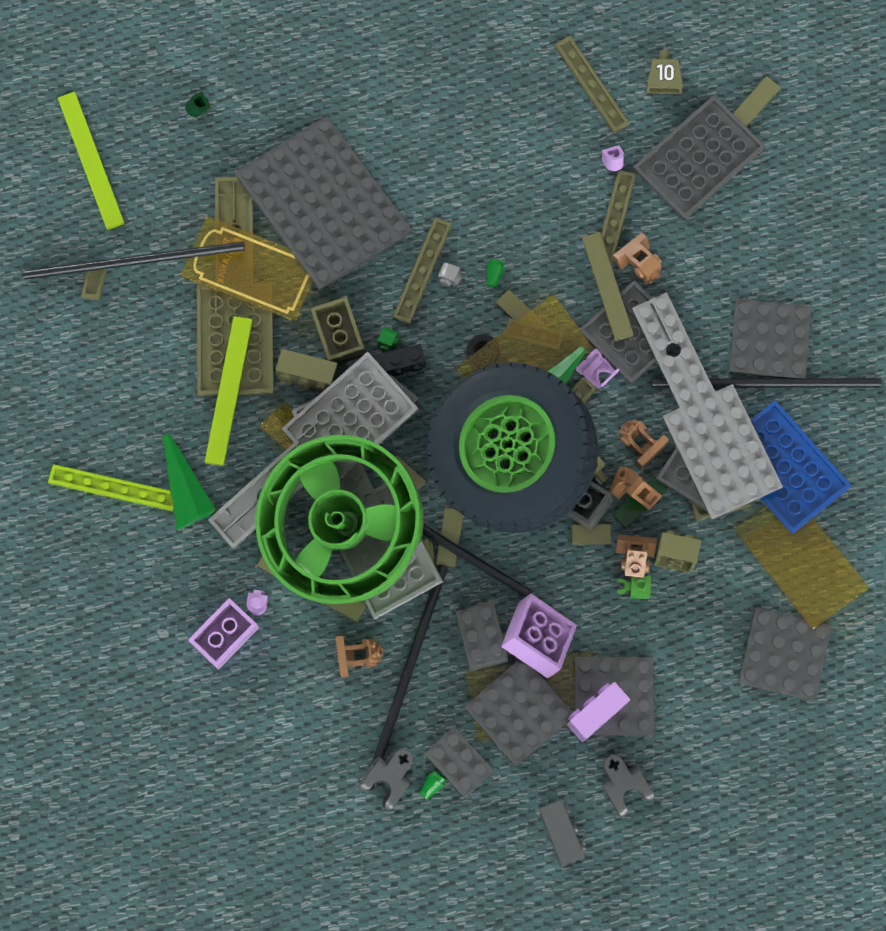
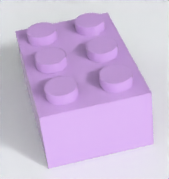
(223, 634)
(597, 711)

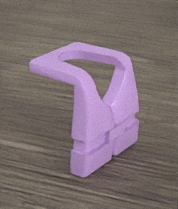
(593, 365)

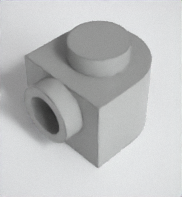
(450, 275)

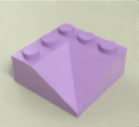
(539, 636)

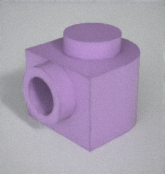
(613, 158)
(257, 602)

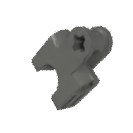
(391, 774)
(623, 780)

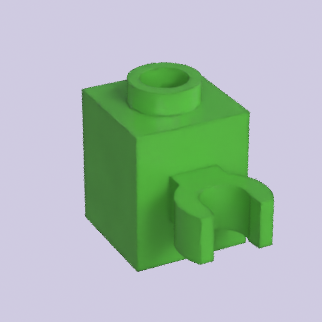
(638, 587)

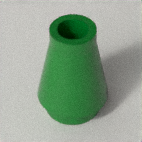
(494, 272)
(433, 783)

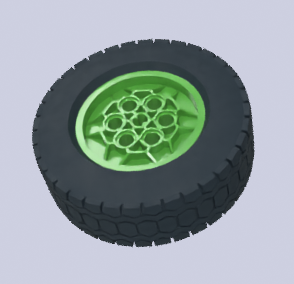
(529, 491)

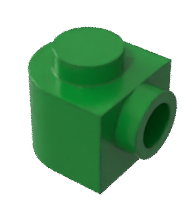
(388, 339)

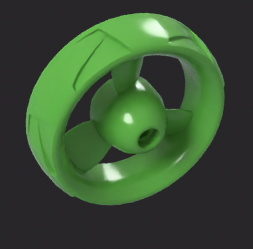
(338, 519)

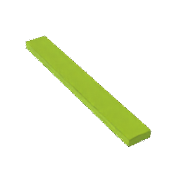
(91, 161)
(228, 391)
(111, 487)

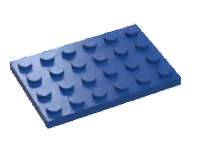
(804, 471)

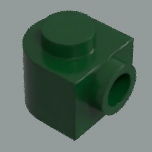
(197, 105)

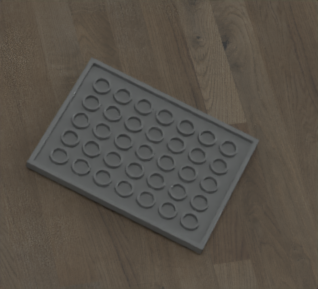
(323, 203)

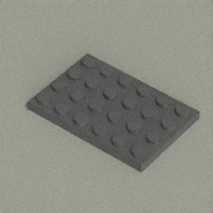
(699, 157)

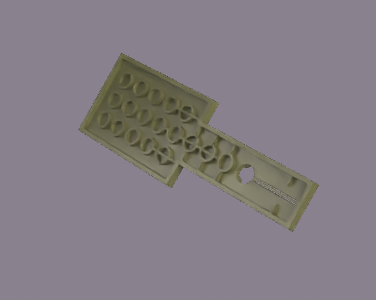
(217, 311)

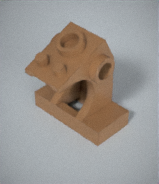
(648, 268)
(630, 431)
(629, 481)
(635, 557)
(346, 654)

